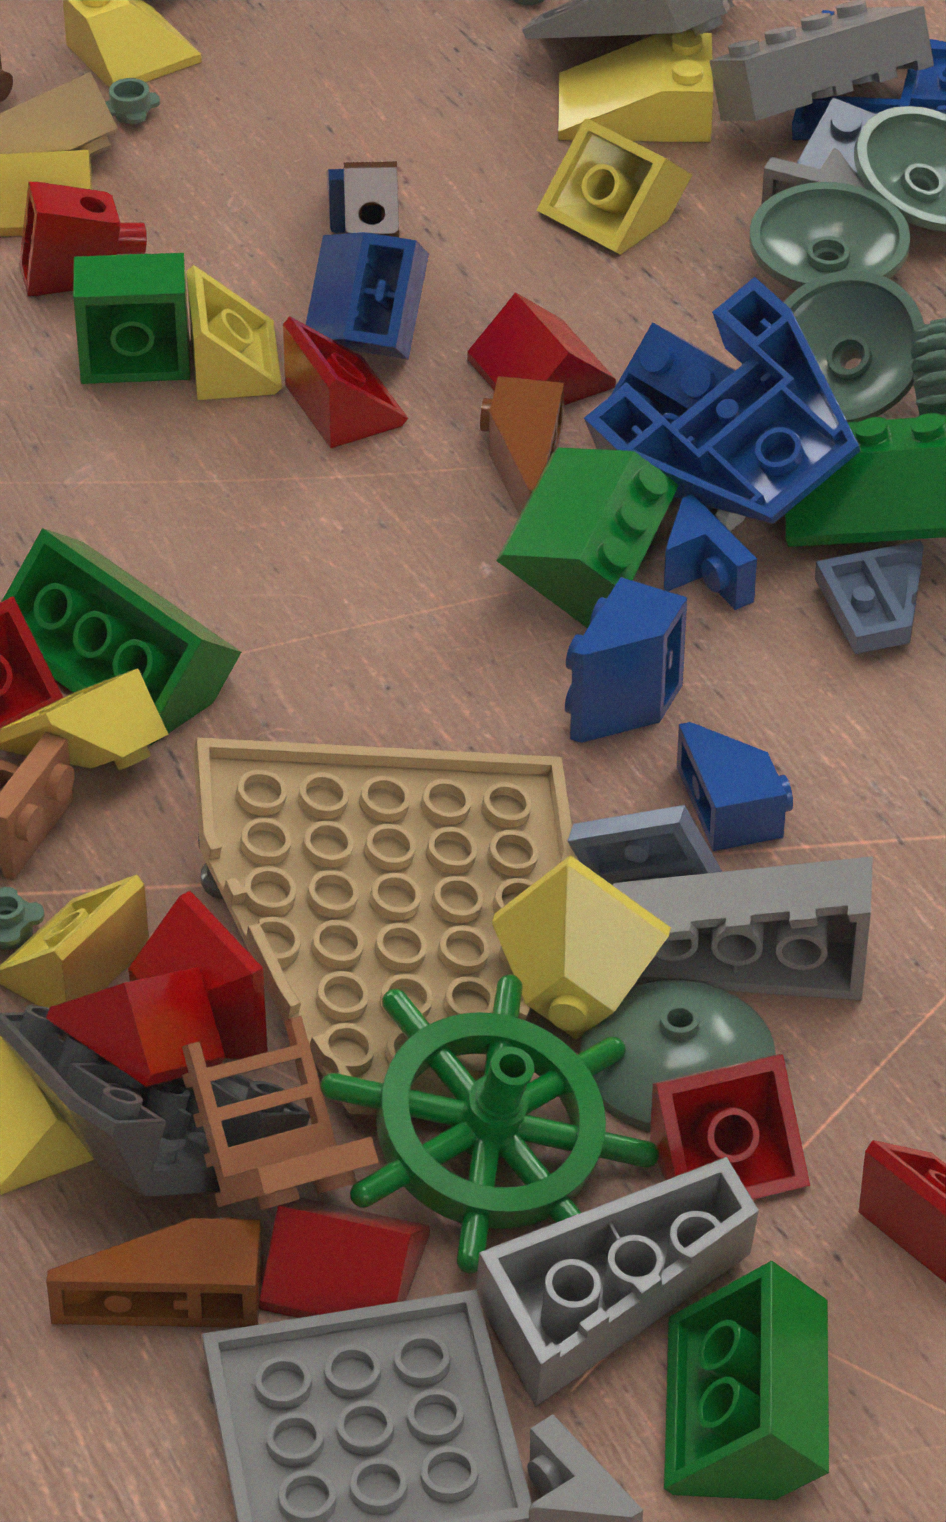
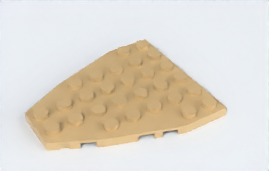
(375, 879)

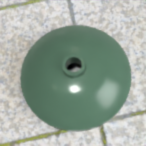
(904, 161)
(826, 231)
(864, 319)
(670, 1034)

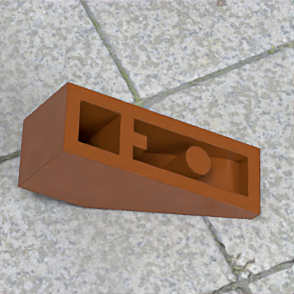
(523, 431)
(176, 1276)

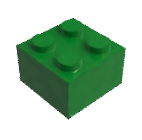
(131, 318)

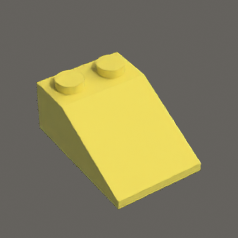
(644, 90)

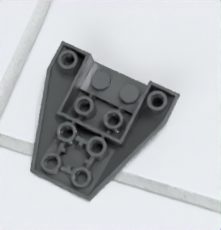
(133, 1129)

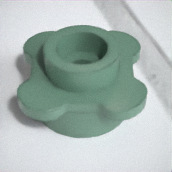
(131, 100)
(17, 918)

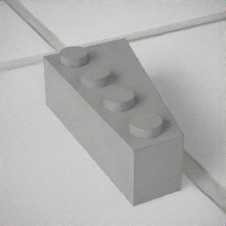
(819, 59)
(764, 928)
(611, 1272)

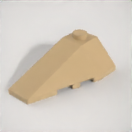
(59, 120)

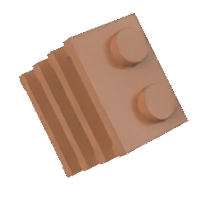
(33, 800)
(281, 1162)

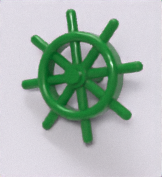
(487, 1118)

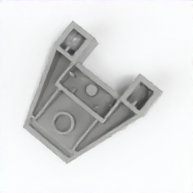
(627, 17)

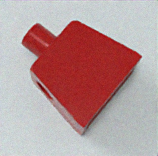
(69, 224)

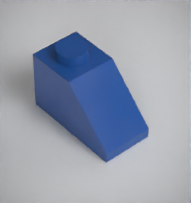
(732, 788)

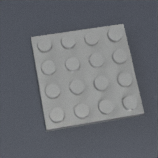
(367, 1417)

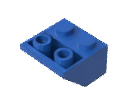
(368, 292)
(672, 372)
(626, 661)

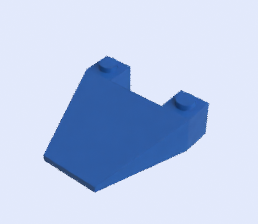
(755, 436)

